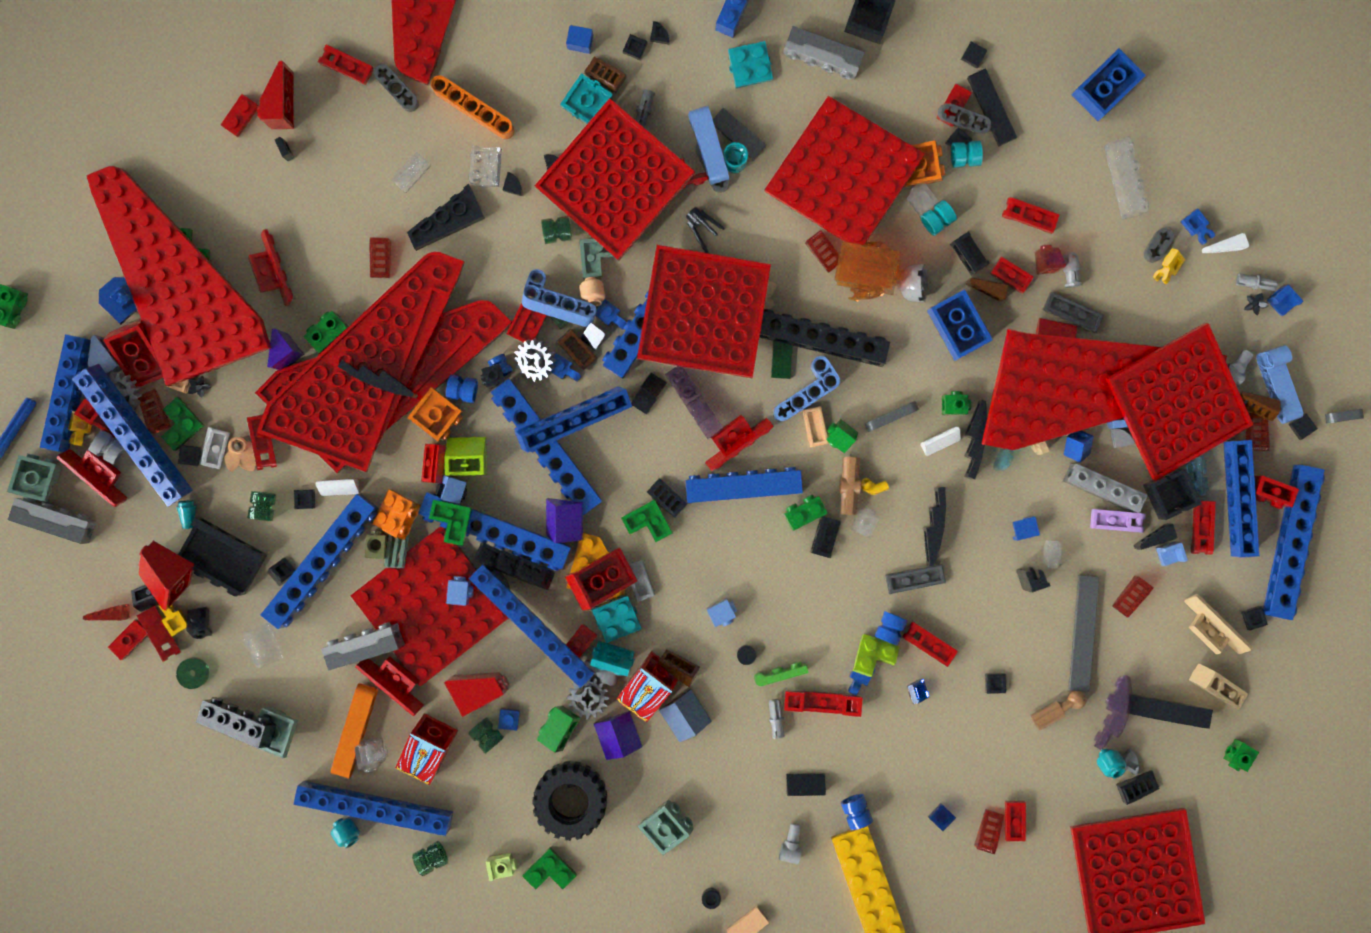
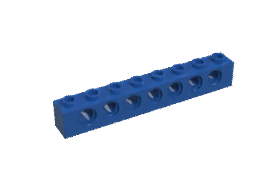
(500, 396)
(132, 434)
(1285, 549)
(560, 550)
(273, 612)
(532, 626)
(373, 808)

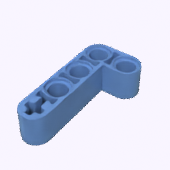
(709, 145)
(560, 301)
(1279, 382)
(804, 394)

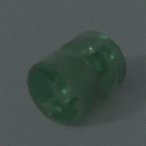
(556, 229)
(261, 506)
(479, 734)
(427, 859)

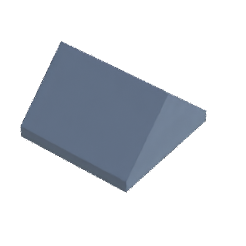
(685, 716)

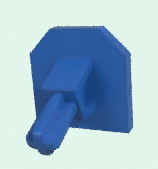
(117, 299)

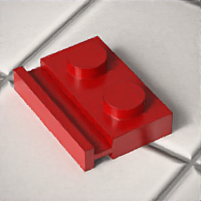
(526, 324)
(433, 463)

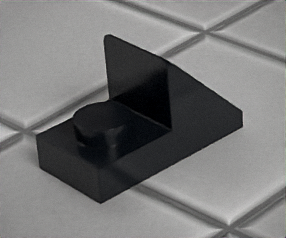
(648, 393)

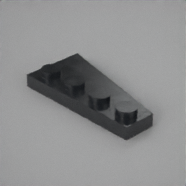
(455, 215)

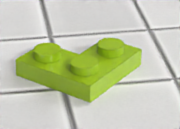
(872, 650)

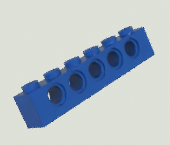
(621, 367)
(65, 394)
(573, 419)
(1241, 498)

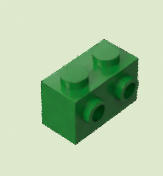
(11, 306)
(325, 331)
(805, 513)
(558, 728)

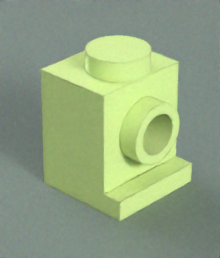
(505, 860)

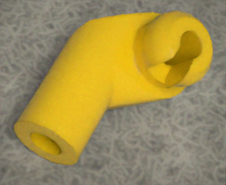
(873, 488)

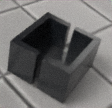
(869, 19)
(1172, 492)

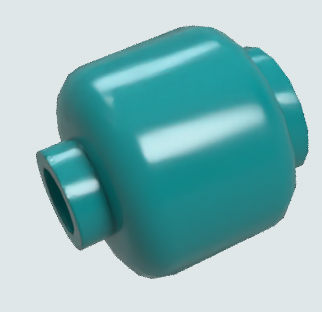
(1111, 763)
(345, 832)

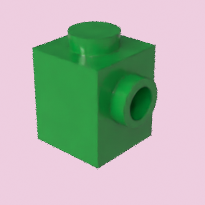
(955, 404)
(841, 435)
(1240, 756)

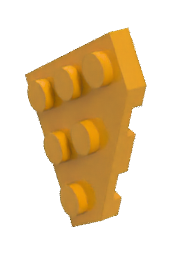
(588, 550)

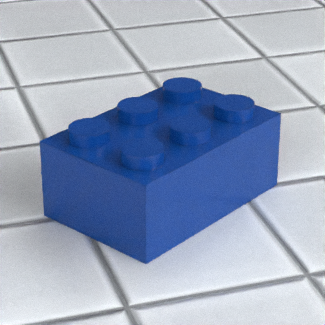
(1108, 84)
(959, 325)

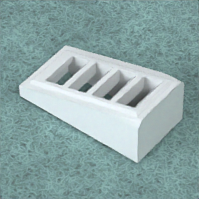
(1234, 243)

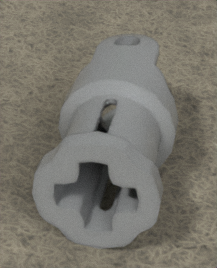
(1072, 271)

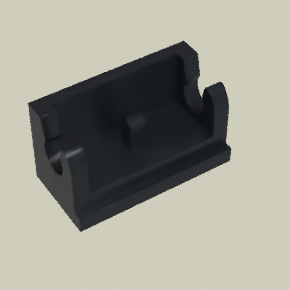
(969, 253)
(825, 537)
(1030, 581)

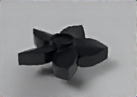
(1256, 303)
(198, 386)

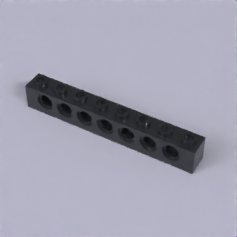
(820, 344)

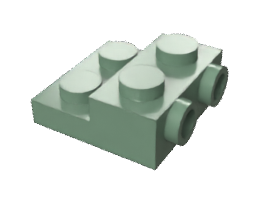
(34, 477)
(283, 733)
(666, 827)

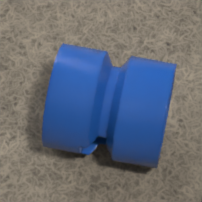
(461, 388)
(891, 628)
(857, 814)

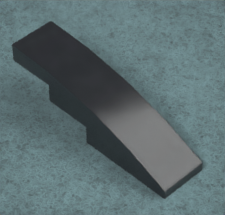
(383, 381)
(975, 432)
(934, 533)
(514, 566)
(1171, 711)

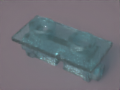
(1196, 469)

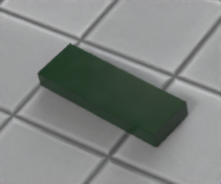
(781, 357)

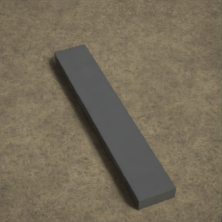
(1083, 633)

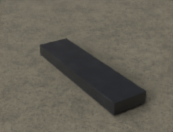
(992, 107)

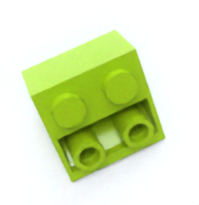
(466, 456)

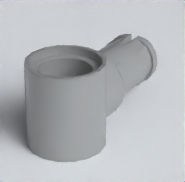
(1238, 367)
(605, 676)
(790, 849)

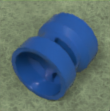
(501, 359)

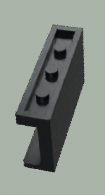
(221, 557)

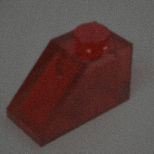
(1049, 260)

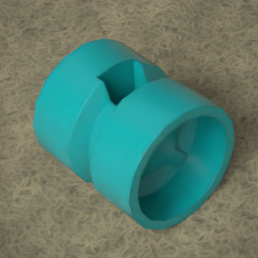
(966, 154)
(735, 157)
(938, 217)

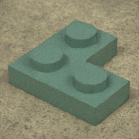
(591, 257)

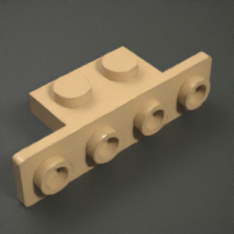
(1213, 628)

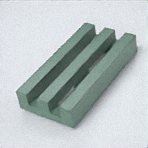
(391, 562)

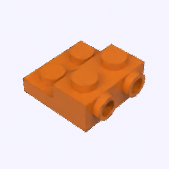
(930, 168)
(436, 415)
(396, 514)

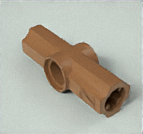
(849, 485)

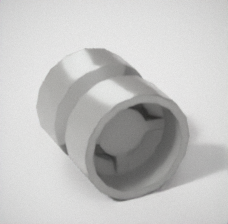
(106, 446)

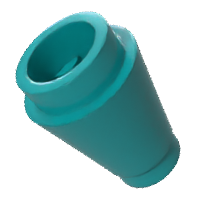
(186, 512)

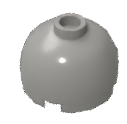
(914, 283)

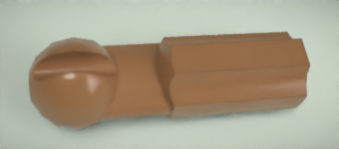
(1056, 711)

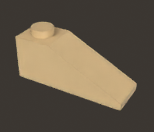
(1218, 686)

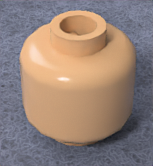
(592, 291)

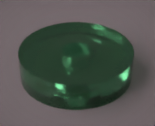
(201, 673)

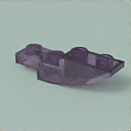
(694, 401)
(1120, 705)

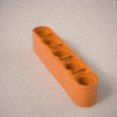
(466, 100)
(354, 730)

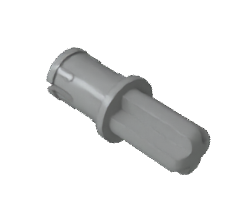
(1256, 282)
(776, 719)

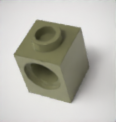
(370, 551)

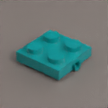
(750, 64)
(585, 98)
(616, 618)
(612, 658)

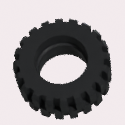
(570, 826)

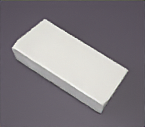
(941, 441)
(214, 448)
(338, 487)

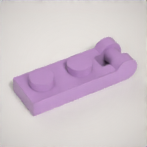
(1117, 520)

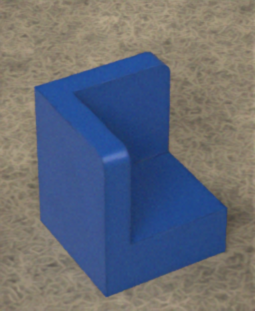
(579, 39)
(1284, 300)
(1078, 445)
(1025, 528)

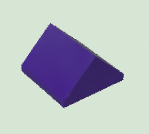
(283, 350)
(564, 520)
(618, 736)

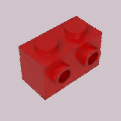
(1275, 492)

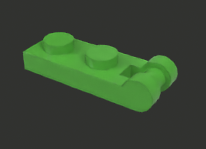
(779, 674)

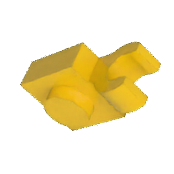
(1171, 265)
(78, 427)
(174, 621)

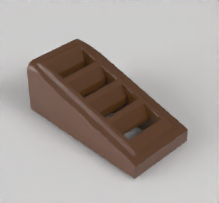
(608, 68)
(992, 289)
(565, 337)
(1262, 406)
(686, 674)

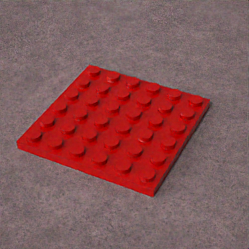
(844, 172)
(614, 179)
(704, 311)
(1180, 401)
(417, 601)
(1138, 873)

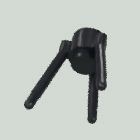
(698, 218)

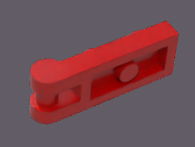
(346, 65)
(1031, 215)
(261, 444)
(1203, 528)
(158, 633)
(930, 644)

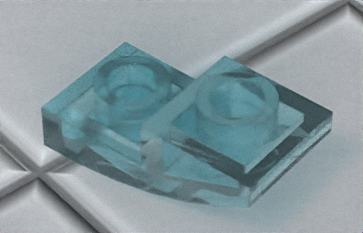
(1003, 460)

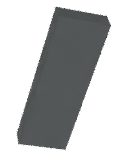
(737, 132)
(1073, 312)
(915, 579)

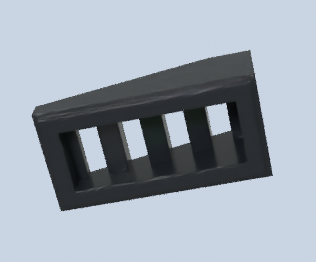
(677, 510)
(1159, 536)
(1128, 799)

